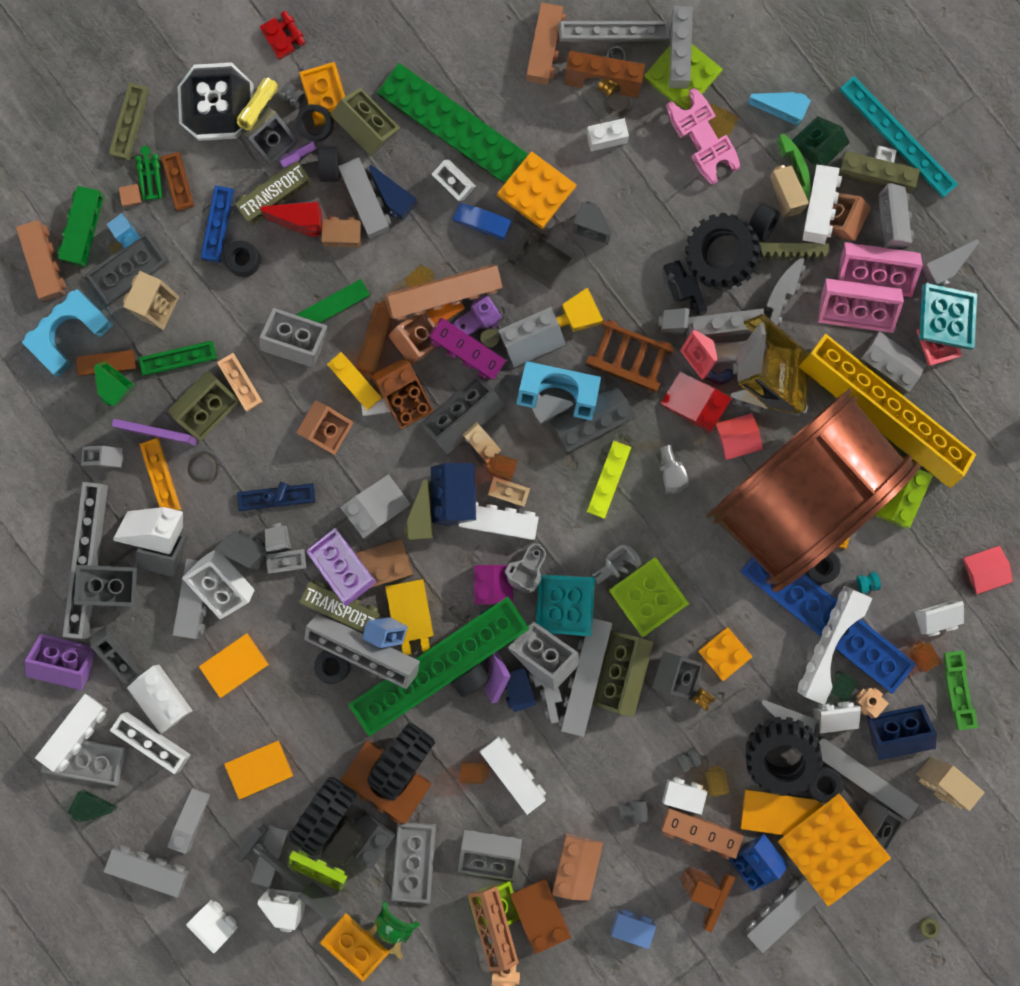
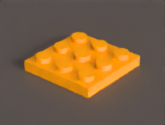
(536, 190)

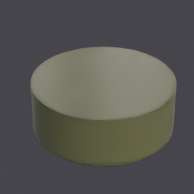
(490, 338)
(929, 927)

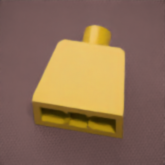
(580, 312)

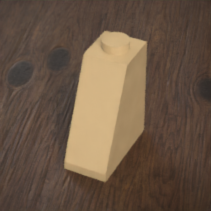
(788, 191)

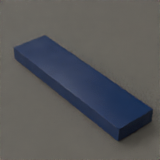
(294, 496)

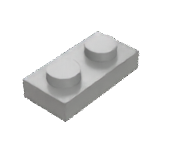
(286, 561)

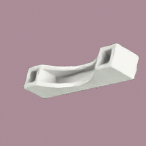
(817, 678)

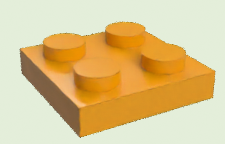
(725, 654)

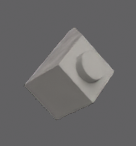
(674, 321)
(549, 408)
(102, 456)
(277, 538)

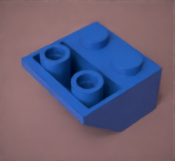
(759, 863)

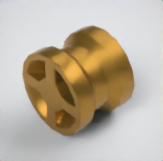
(608, 87)
(703, 699)

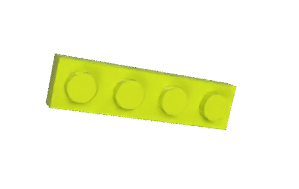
(608, 479)

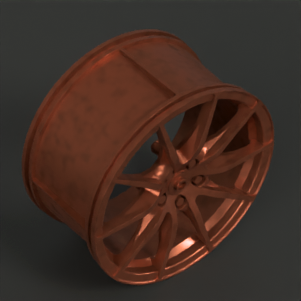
(814, 492)

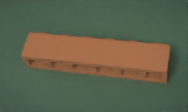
(443, 291)

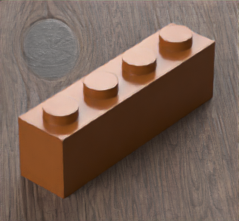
(700, 887)

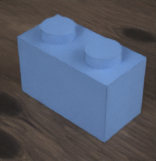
(384, 632)
(633, 928)

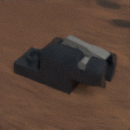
(683, 287)

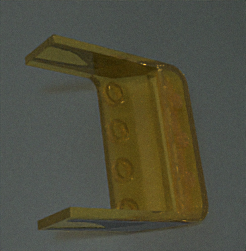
(784, 381)

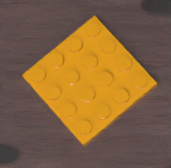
(834, 850)

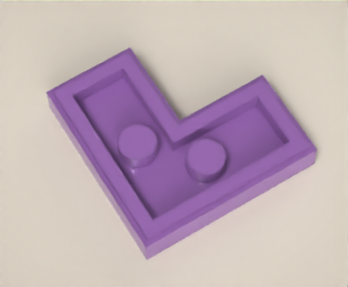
(295, 155)
(498, 678)

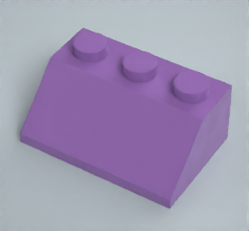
(60, 661)

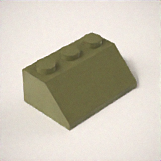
(364, 121)
(203, 405)

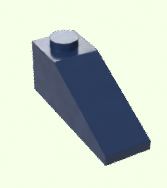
(395, 197)

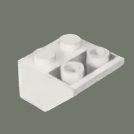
(837, 718)

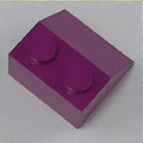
(491, 584)

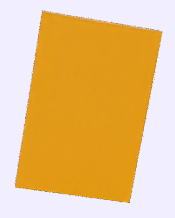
(322, 88)
(233, 665)
(258, 769)
(354, 947)

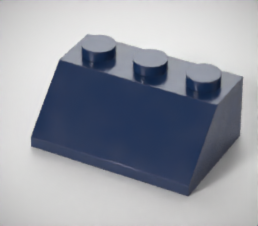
(453, 493)
(902, 732)

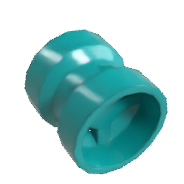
(868, 582)

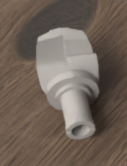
(674, 473)
(615, 563)

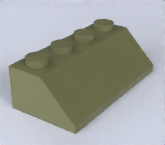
(622, 673)

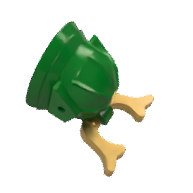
(392, 930)

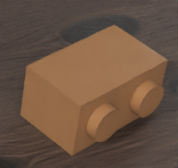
(342, 232)

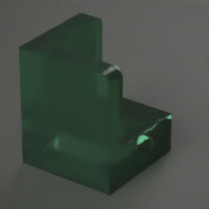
(843, 686)

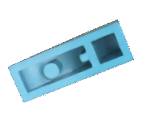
(787, 106)

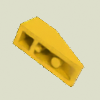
(354, 381)

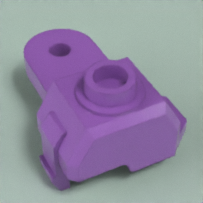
(481, 315)

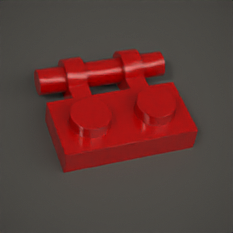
(277, 38)

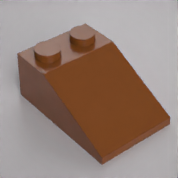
(540, 916)

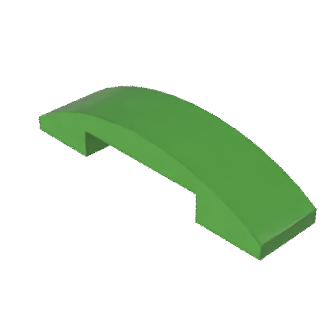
(787, 149)
(958, 690)

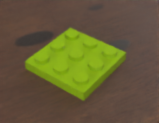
(702, 75)
(648, 597)
(317, 870)

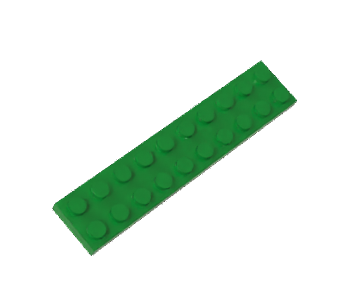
(452, 123)
(441, 665)

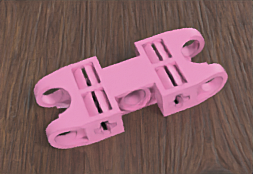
(703, 136)

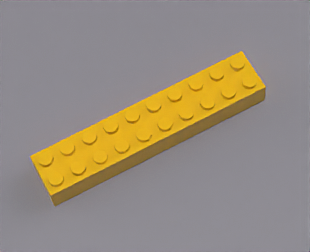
(889, 411)

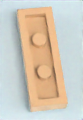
(240, 382)

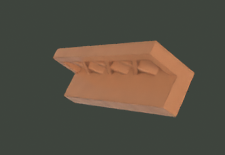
(496, 929)

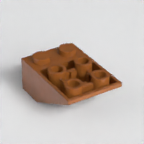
(410, 398)

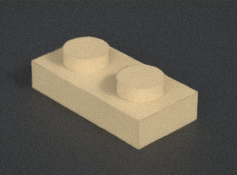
(481, 442)
(509, 491)

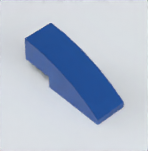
(482, 221)

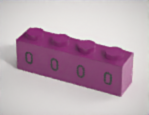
(466, 349)

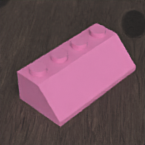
(880, 267)
(860, 305)

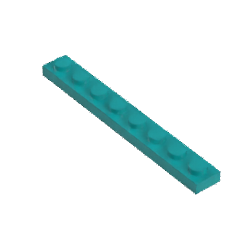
(898, 136)

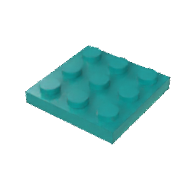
(948, 316)
(566, 604)

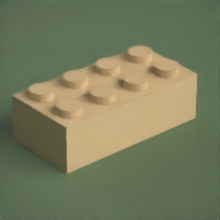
(150, 300)
(949, 784)

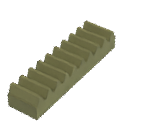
(129, 121)
(794, 250)

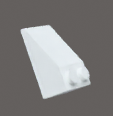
(151, 529)

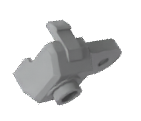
(526, 571)

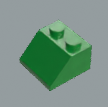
(111, 384)

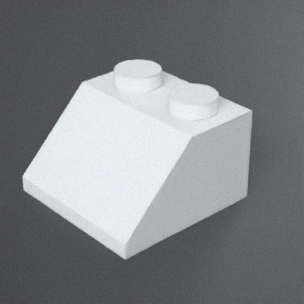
(940, 617)
(212, 925)

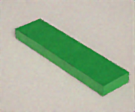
(336, 302)
(177, 358)

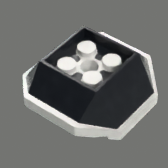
(217, 119)

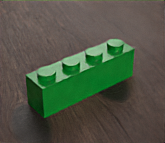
(80, 226)

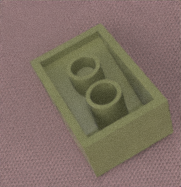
(419, 522)

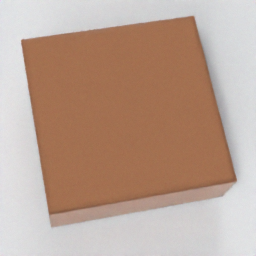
(130, 195)

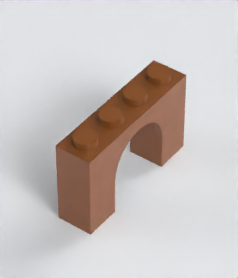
(585, 66)
(403, 805)

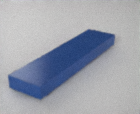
(217, 224)

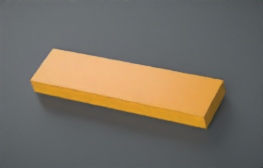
(159, 474)

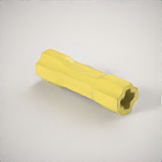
(250, 113)

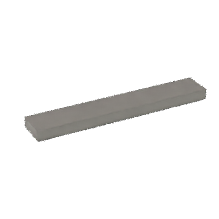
(614, 31)
(867, 780)

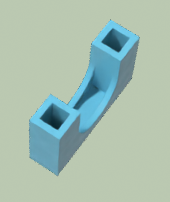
(42, 340)
(540, 377)

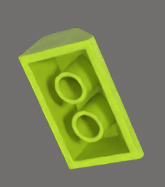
(905, 504)

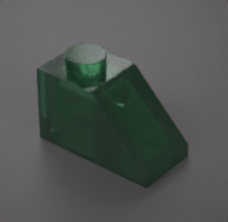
(89, 806)

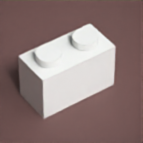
(607, 134)
(453, 180)
(684, 796)

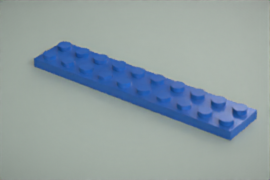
(858, 643)

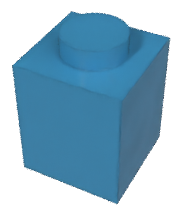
(123, 230)

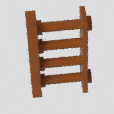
(632, 375)

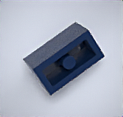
(519, 690)

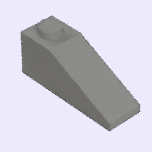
(944, 268)
(750, 357)
(779, 711)
(189, 821)

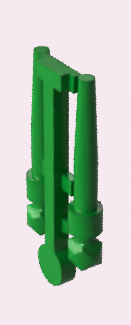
(145, 150)

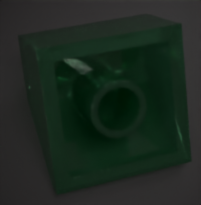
(821, 141)

